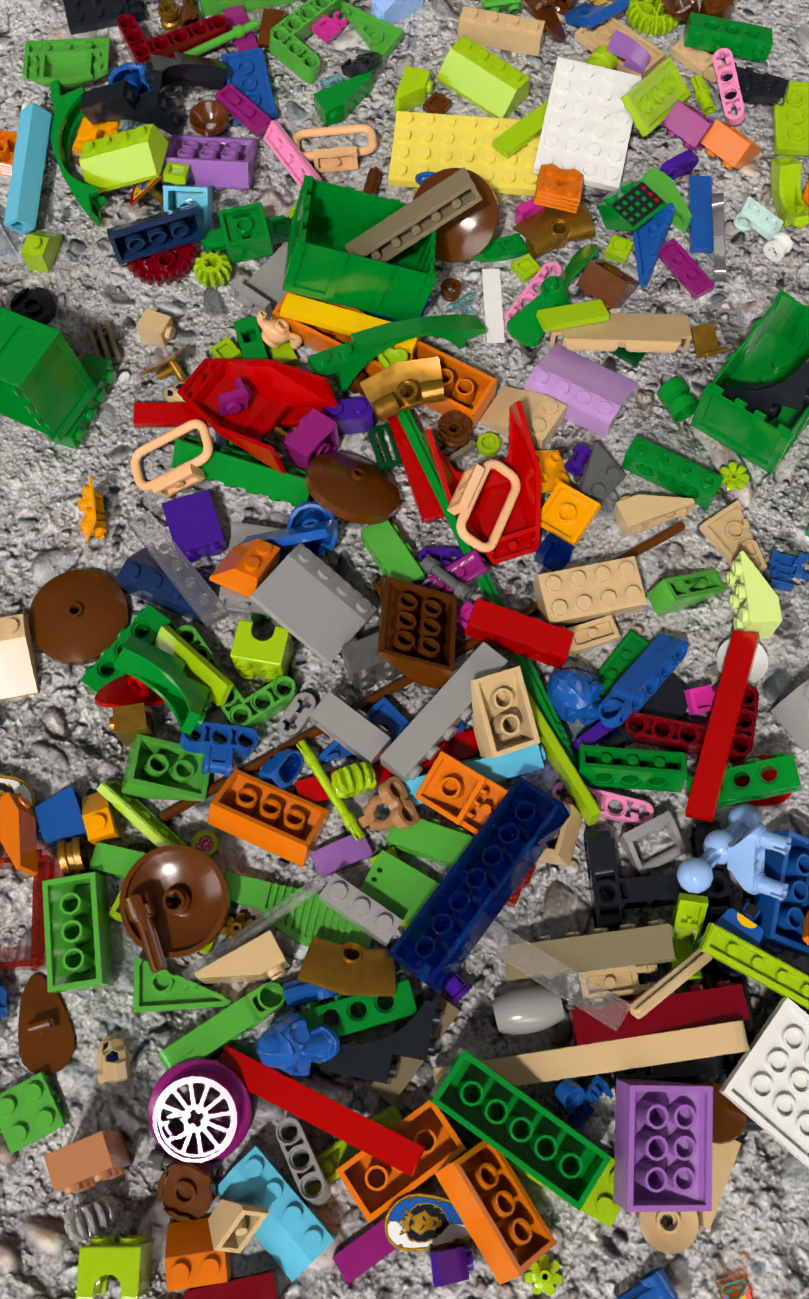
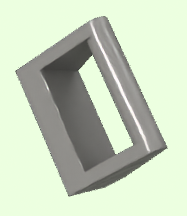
(645, 830)

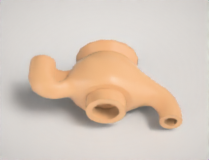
(277, 332)

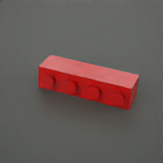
(519, 633)

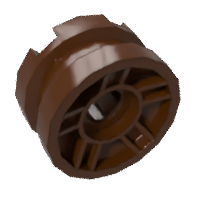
(450, 421)

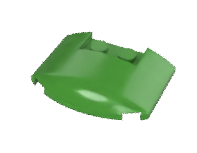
(68, 60)

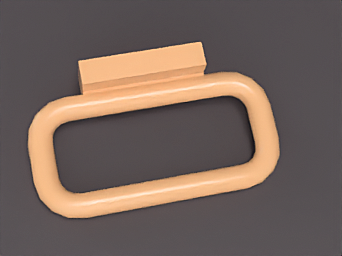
(341, 157)
(182, 475)
(466, 497)

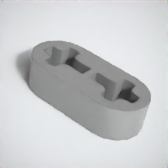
(293, 711)

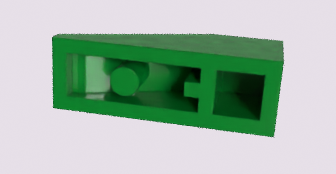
(339, 100)

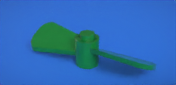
(524, 325)

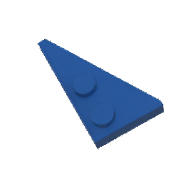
(649, 241)
(382, 714)

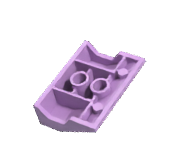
(587, 389)

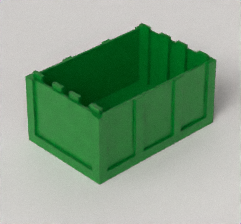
(323, 270)
(768, 355)
(40, 377)

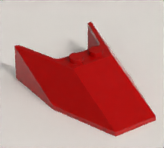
(272, 389)
(523, 526)

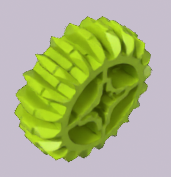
(650, 17)

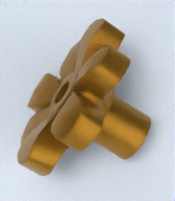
(234, 924)

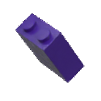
(195, 525)

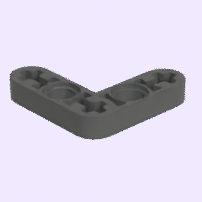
(719, 237)

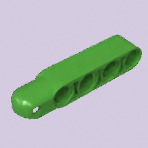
(225, 1026)

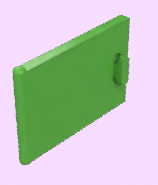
(398, 886)

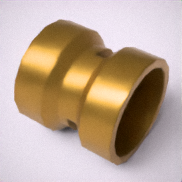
(169, 15)

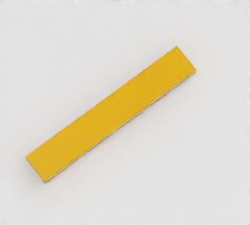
(334, 318)

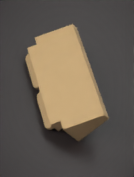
(629, 330)

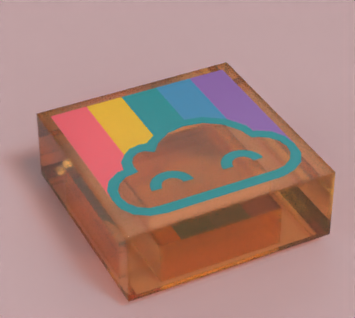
(734, 1288)

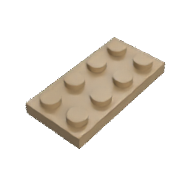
(602, 36)

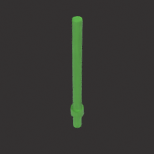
(237, 32)

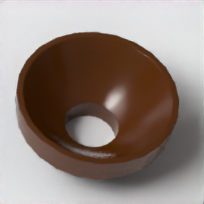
(208, 112)

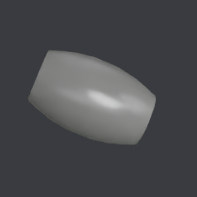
(527, 1010)

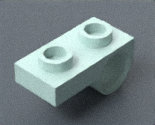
(757, 217)

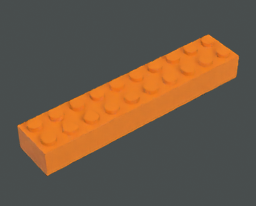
(463, 385)

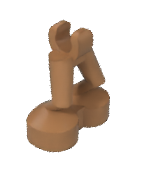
(401, 810)

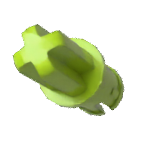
(703, 94)

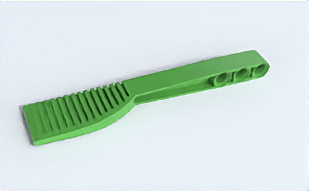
(300, 925)

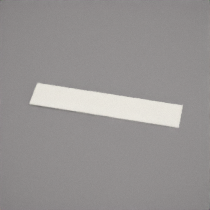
(493, 305)

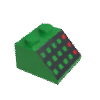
(629, 206)

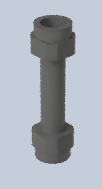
(461, 590)
(159, 1160)

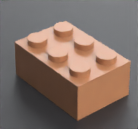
(88, 1162)

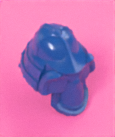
(133, 73)
(309, 513)
(575, 695)
(293, 1046)

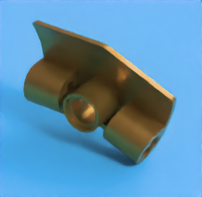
(554, 229)
(416, 376)
(348, 969)

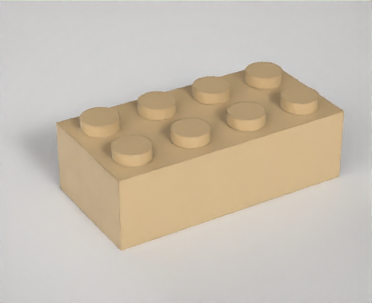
(590, 592)

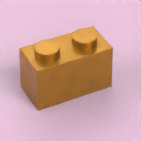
(132, 720)

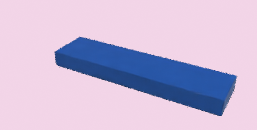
(701, 209)
(296, 534)

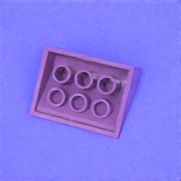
(214, 160)
(663, 1146)

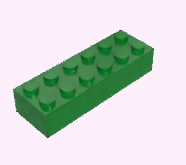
(519, 1128)

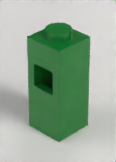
(250, 338)

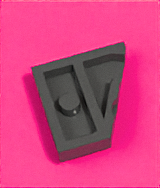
(600, 475)

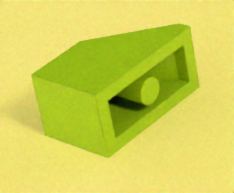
(413, 88)
(40, 250)

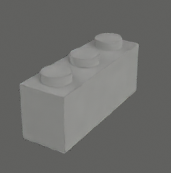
(350, 728)
(360, 910)

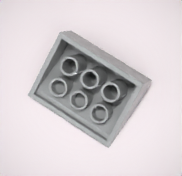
(313, 603)

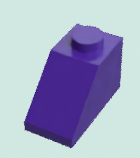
(450, 1264)

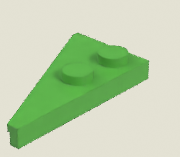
(375, 32)
(170, 992)

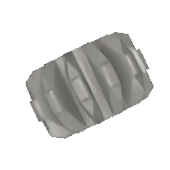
(89, 1218)

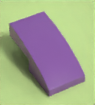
(625, 47)
(340, 854)

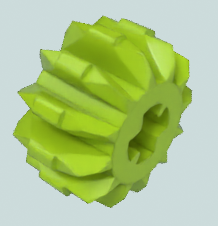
(212, 269)
(353, 780)

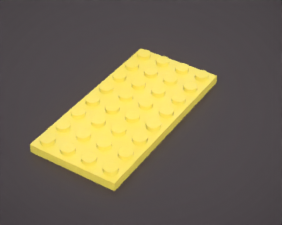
(457, 141)

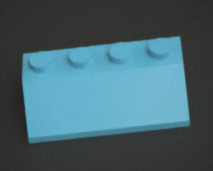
(292, 1229)

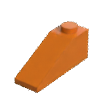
(19, 832)

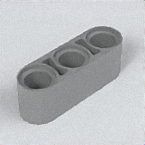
(312, 1171)

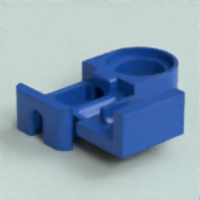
(783, 570)
(575, 1098)

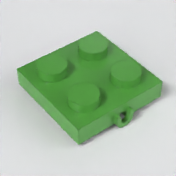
(29, 1112)

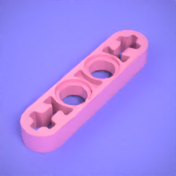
(729, 86)
(528, 293)
(602, 800)

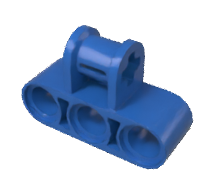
(218, 756)

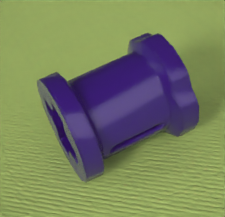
(578, 459)
(457, 988)

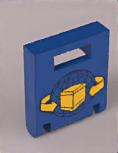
(594, 12)

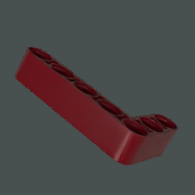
(173, 41)
(697, 732)

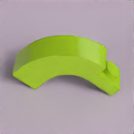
(787, 191)
(687, 927)

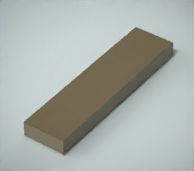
(409, 1066)

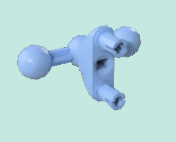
(743, 851)

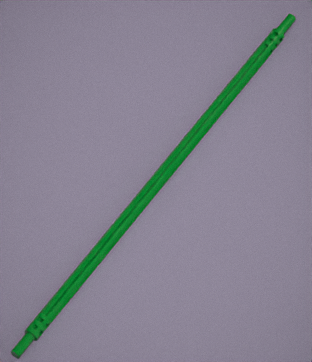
(485, 583)

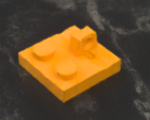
(91, 132)
(568, 513)

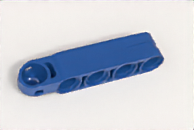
(642, 679)

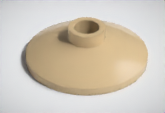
(670, 1238)

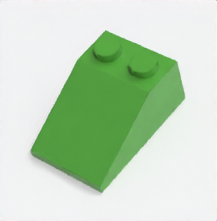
(163, 771)

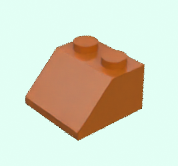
(730, 145)
(247, 566)
(191, 1256)

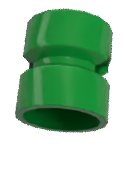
(677, 399)

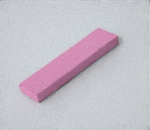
(288, 153)

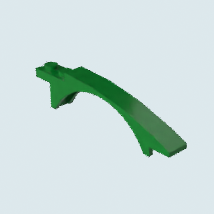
(62, 129)
(349, 358)

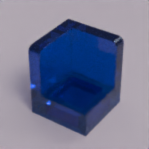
(554, 553)

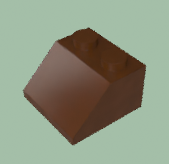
(607, 283)

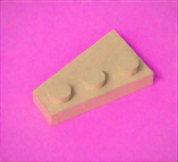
(731, 534)

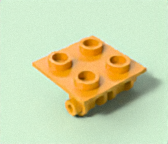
(552, 470)
(93, 512)

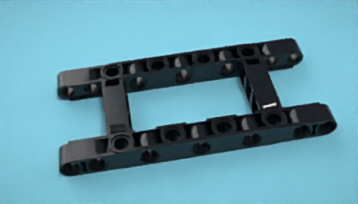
(656, 892)

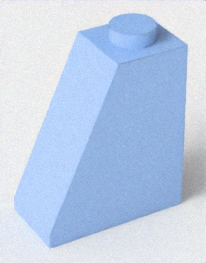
(394, 10)

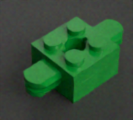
(239, 223)

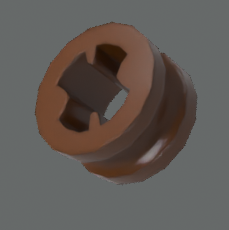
(455, 285)
(378, 588)

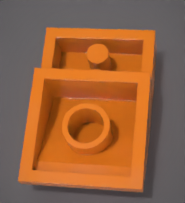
(460, 792)

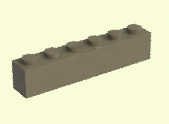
(417, 218)
(607, 949)

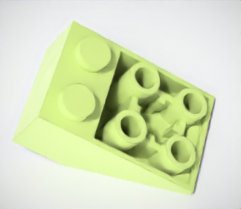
(752, 599)

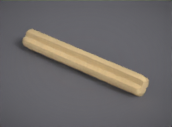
(668, 983)

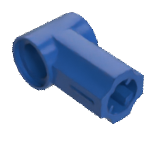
(300, 993)
(651, 1286)

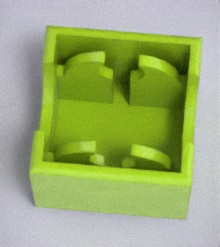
(261, 658)
(125, 1259)

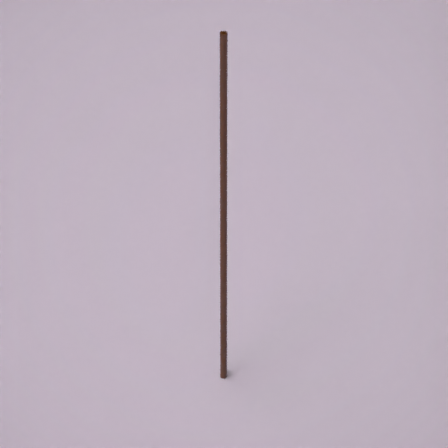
(394, 686)

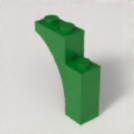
(166, 678)

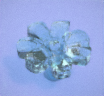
(463, 303)

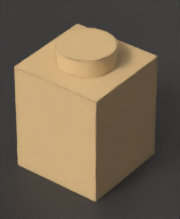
(156, 328)

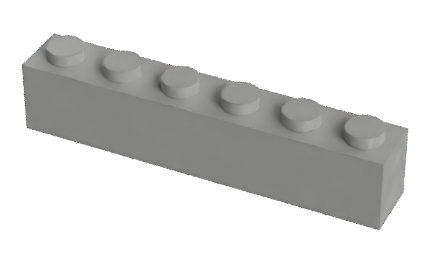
(440, 716)

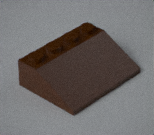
(418, 632)

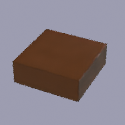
(437, 104)

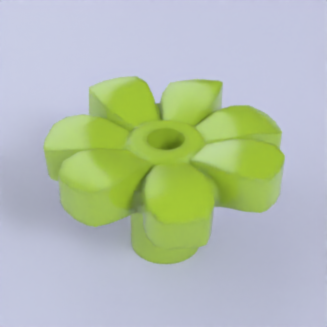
(734, 476)
(540, 1268)

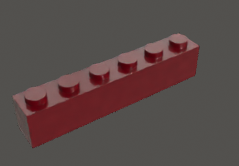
(676, 1012)

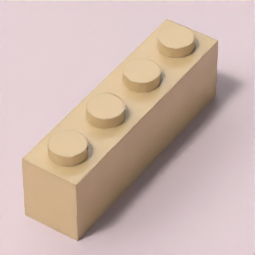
(502, 30)

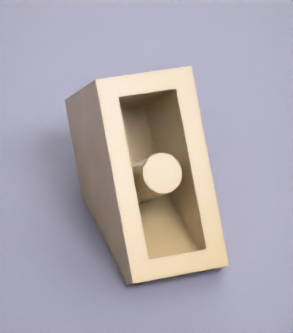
(234, 1224)

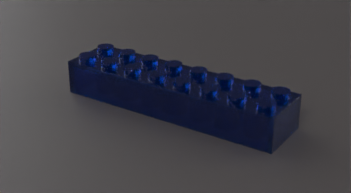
(479, 884)

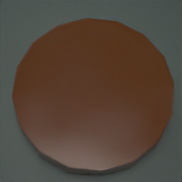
(186, 1190)

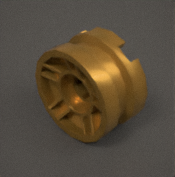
(73, 856)

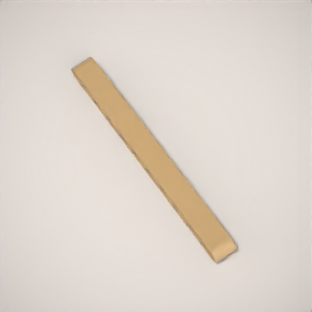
(619, 1054)

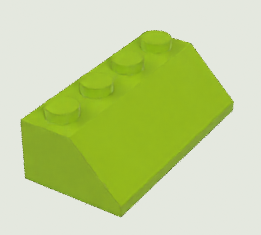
(483, 78)
(123, 158)

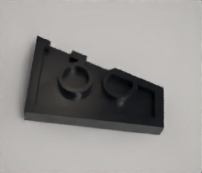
(759, 87)

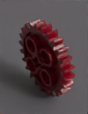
(155, 268)

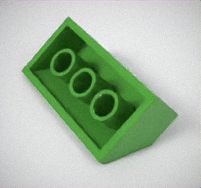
(77, 933)

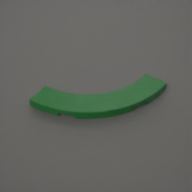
(503, 249)

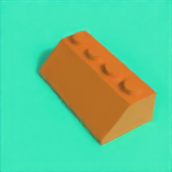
(267, 817)

